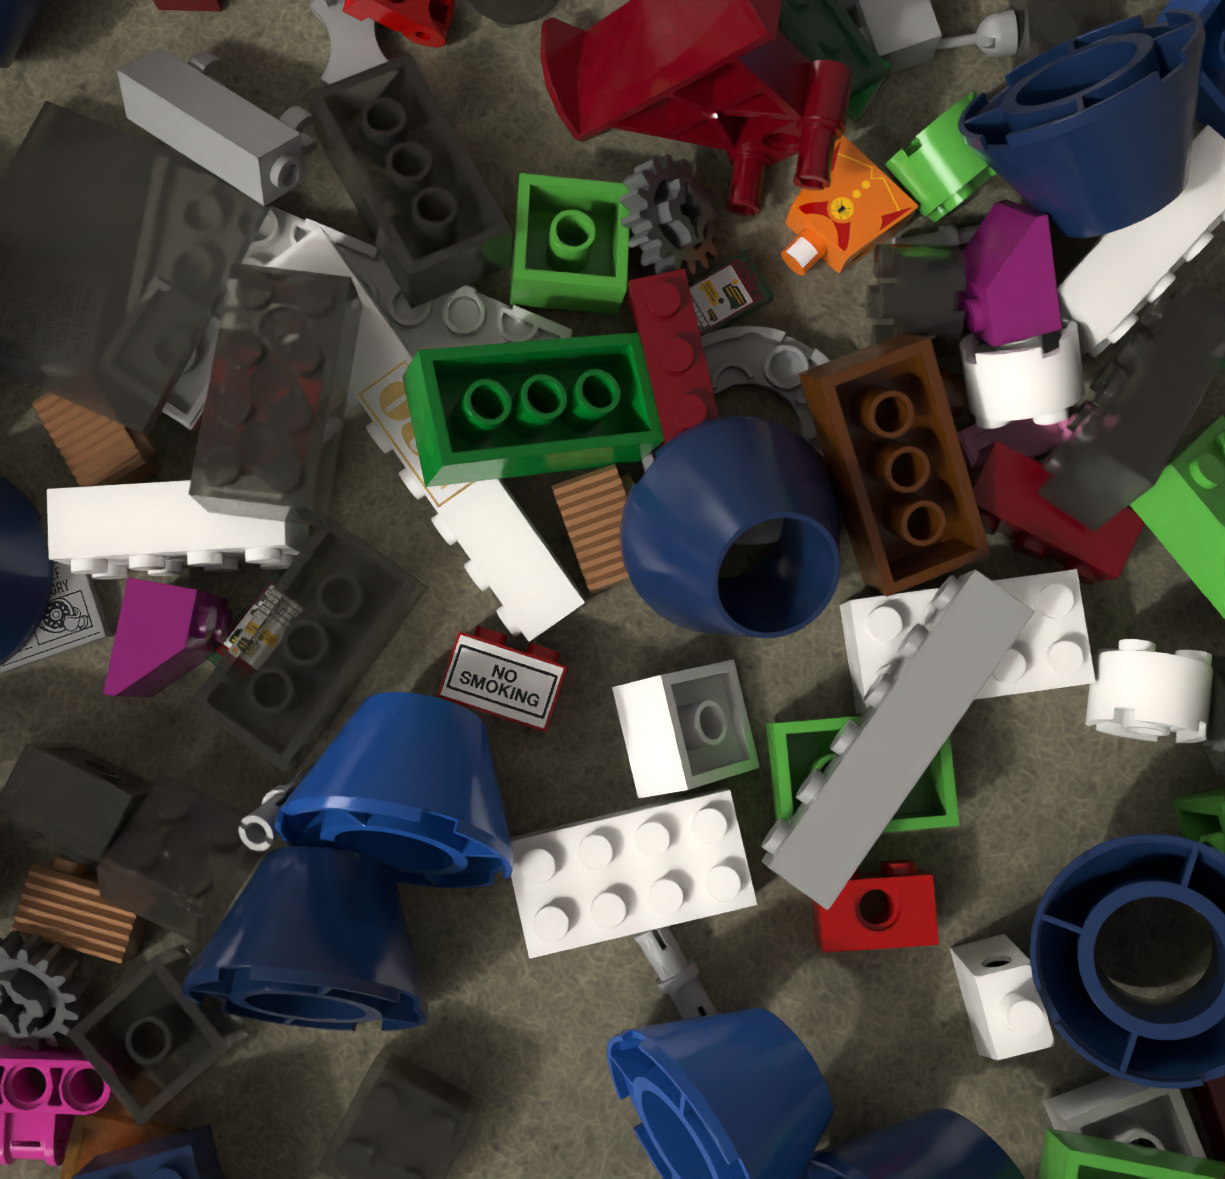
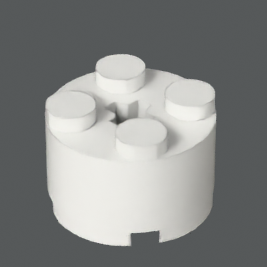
(1023, 378)
(1150, 692)

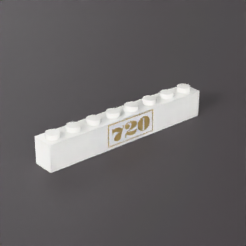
(480, 515)

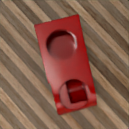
(418, 20)

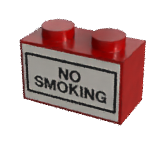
(504, 680)

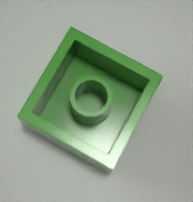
(569, 244)

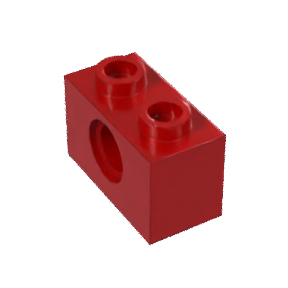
(905, 921)

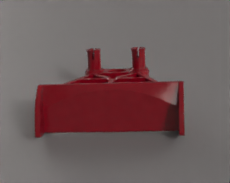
(702, 78)

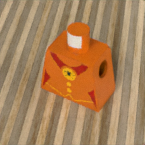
(847, 217)

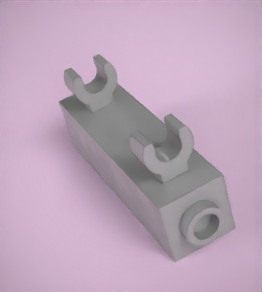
(216, 125)

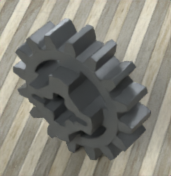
(670, 216)
(32, 984)

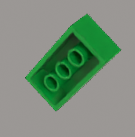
(530, 407)

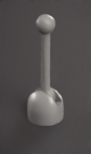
(994, 36)

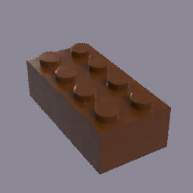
(896, 463)

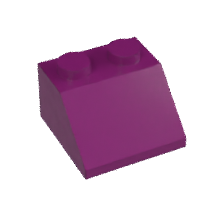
(1010, 276)
(163, 636)

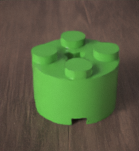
(939, 166)

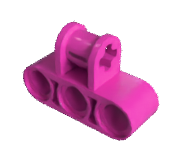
(40, 1121)

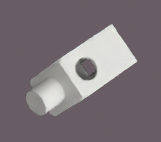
(1001, 1000)

